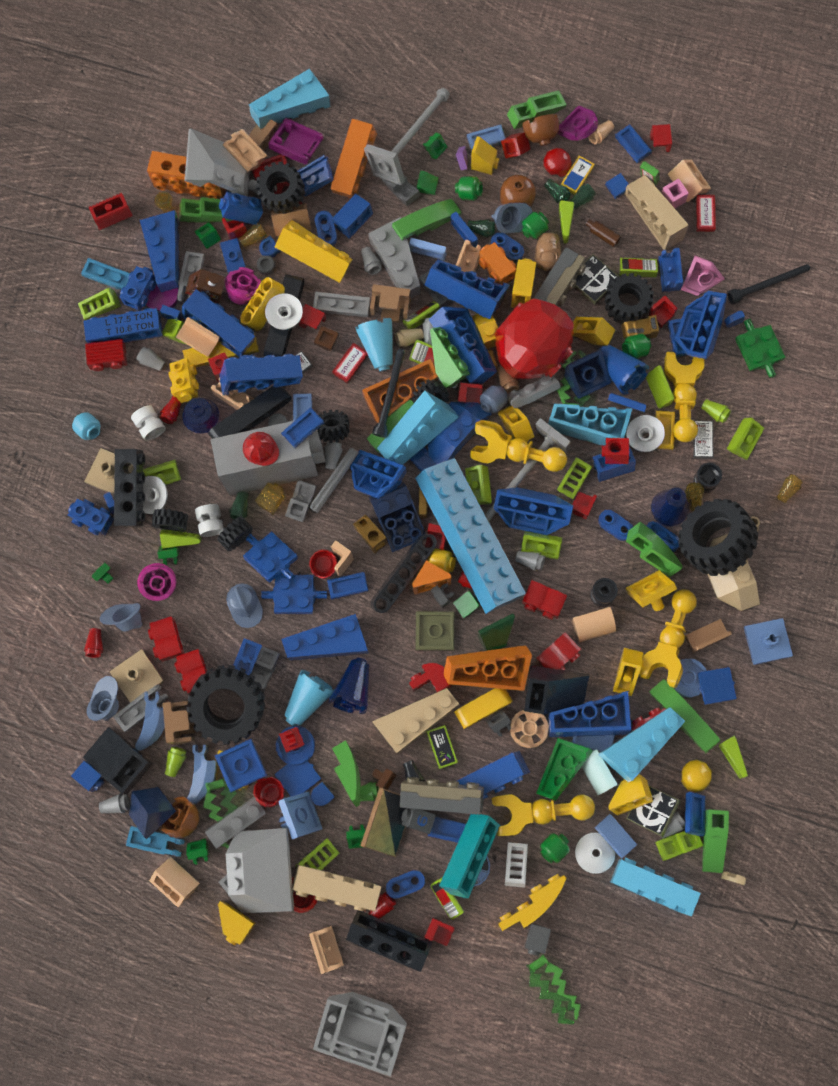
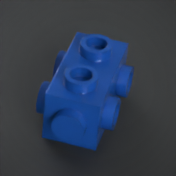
(241, 208)
(138, 288)
(95, 519)

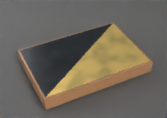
(385, 824)

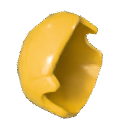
(696, 776)

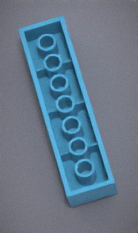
(470, 535)

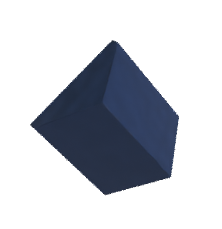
(587, 374)
(149, 810)

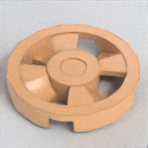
(529, 729)

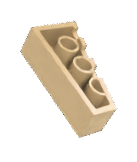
(336, 887)

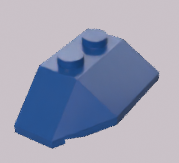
(701, 324)
(458, 433)
(376, 474)
(532, 510)

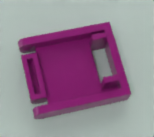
(299, 144)

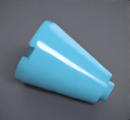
(378, 342)
(306, 698)

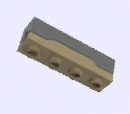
(562, 278)
(442, 796)

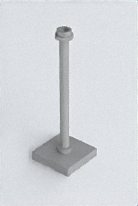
(386, 163)
(551, 438)

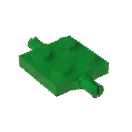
(760, 348)

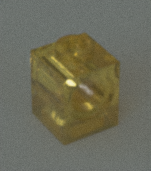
(270, 497)

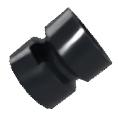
(708, 476)
(603, 592)

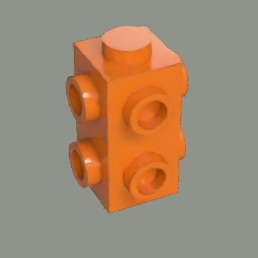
(497, 264)

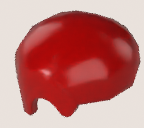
(557, 162)
(323, 563)
(268, 791)

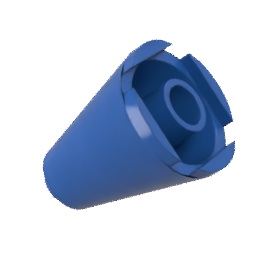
(624, 369)

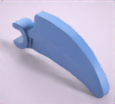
(153, 723)
(204, 772)

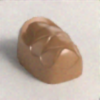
(547, 251)

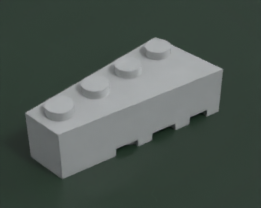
(395, 257)

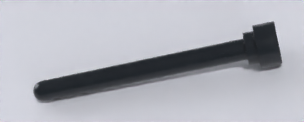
(736, 295)
(380, 429)

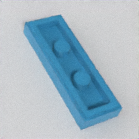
(105, 274)

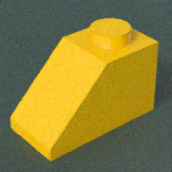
(484, 157)
(486, 329)
(593, 330)
(516, 423)
(628, 671)
(630, 795)
(234, 923)

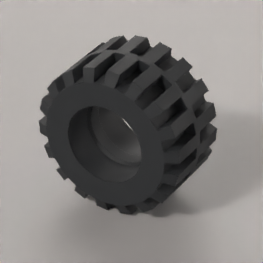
(277, 174)
(631, 285)

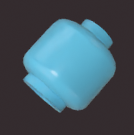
(86, 426)

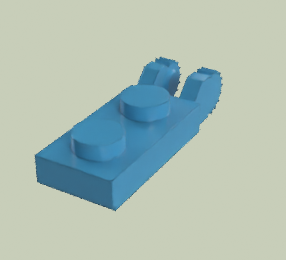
(155, 843)

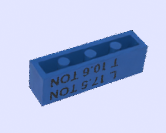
(127, 326)

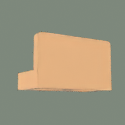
(690, 177)
(197, 337)
(345, 557)

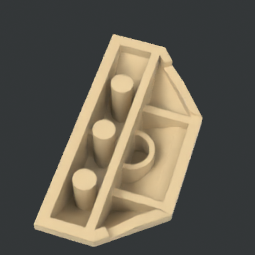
(736, 587)

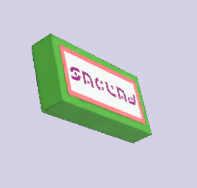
(650, 171)

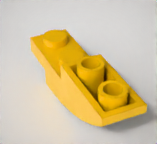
(541, 900)

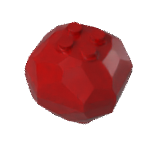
(534, 340)

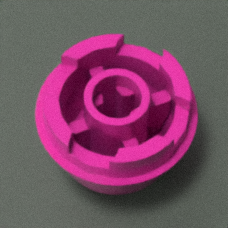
(241, 285)
(156, 582)

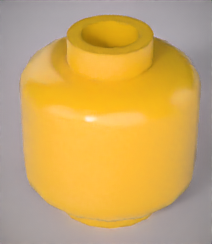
(442, 559)

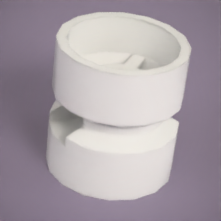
(147, 421)
(209, 520)

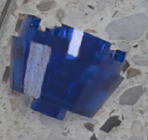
(200, 415)

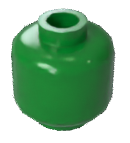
(469, 188)
(535, 225)
(637, 345)
(554, 848)

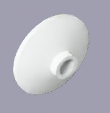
(280, 304)
(642, 425)
(151, 486)
(585, 857)

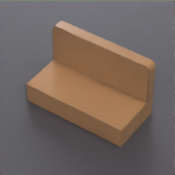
(263, 136)
(299, 215)
(707, 636)

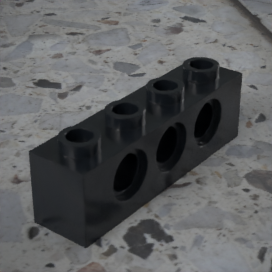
(122, 479)
(389, 940)

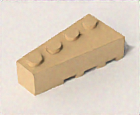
(656, 212)
(414, 720)

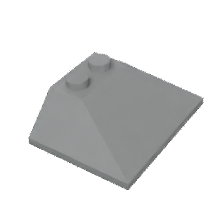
(212, 163)
(260, 871)
(361, 1032)

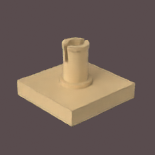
(103, 471)
(136, 675)

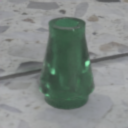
(557, 191)
(583, 196)
(482, 227)
(239, 506)

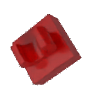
(291, 739)

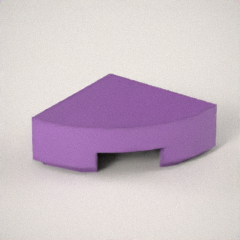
(462, 158)

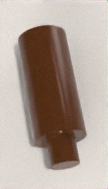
(603, 232)

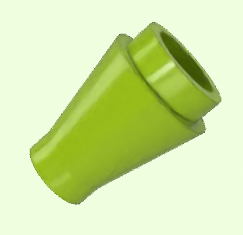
(716, 411)
(175, 759)

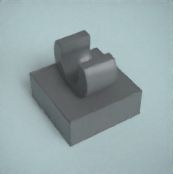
(440, 596)
(498, 721)

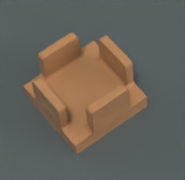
(391, 301)
(177, 723)

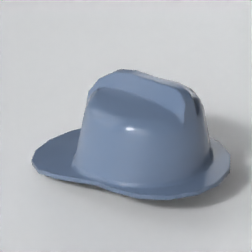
(510, 217)
(244, 605)
(123, 616)
(103, 700)

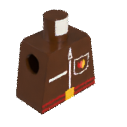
(207, 282)

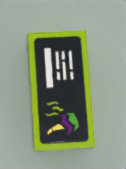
(442, 747)

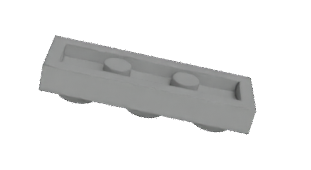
(342, 304)
(235, 822)

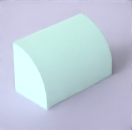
(598, 773)

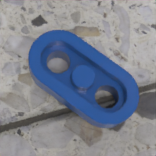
(325, 230)
(508, 245)
(614, 527)
(666, 535)
(405, 884)

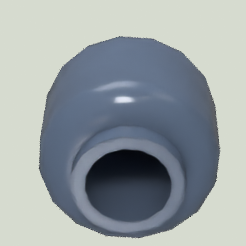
(493, 399)

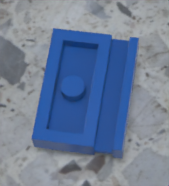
(316, 174)

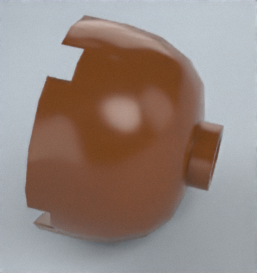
(541, 129)
(518, 190)
(183, 821)

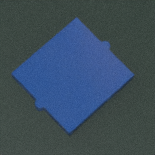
(716, 685)
(298, 778)

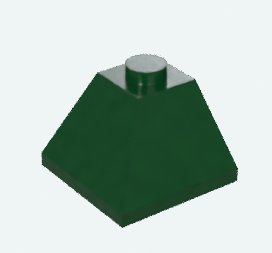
(496, 634)

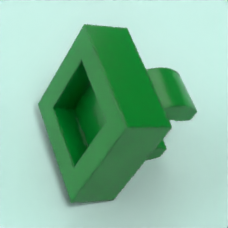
(435, 145)
(166, 553)
(102, 573)
(355, 837)
(197, 849)

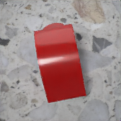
(432, 673)

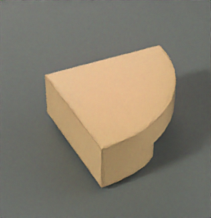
(738, 879)

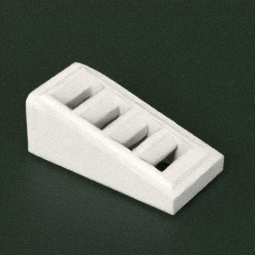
(511, 881)

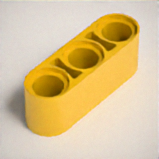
(254, 313)
(483, 707)

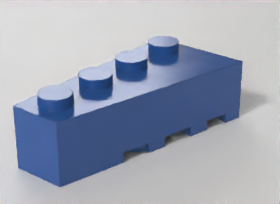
(162, 242)
(466, 288)
(212, 317)
(467, 340)
(259, 372)
(327, 640)
(593, 718)
(499, 773)

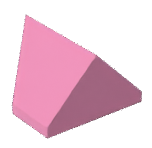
(701, 276)

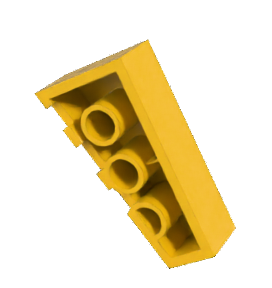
(313, 251)

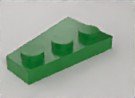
(561, 768)

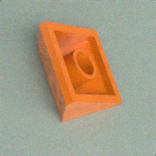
(429, 578)

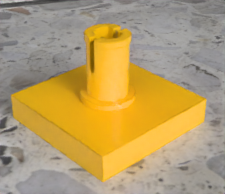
(651, 590)

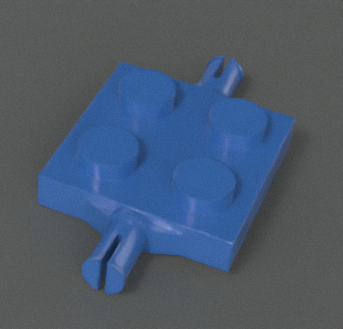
(270, 557)
(295, 595)

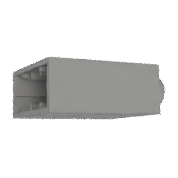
(292, 464)

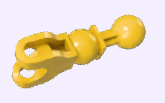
(684, 393)
(502, 445)
(671, 639)
(541, 811)

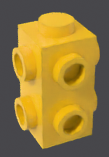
(183, 380)

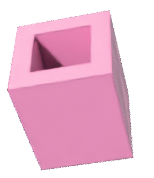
(675, 193)

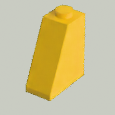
(523, 282)

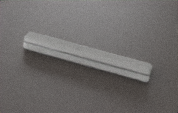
(333, 480)

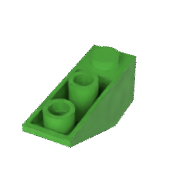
(446, 359)
(715, 840)

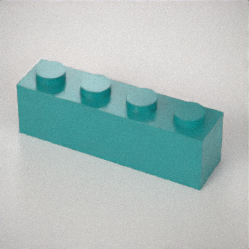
(469, 855)

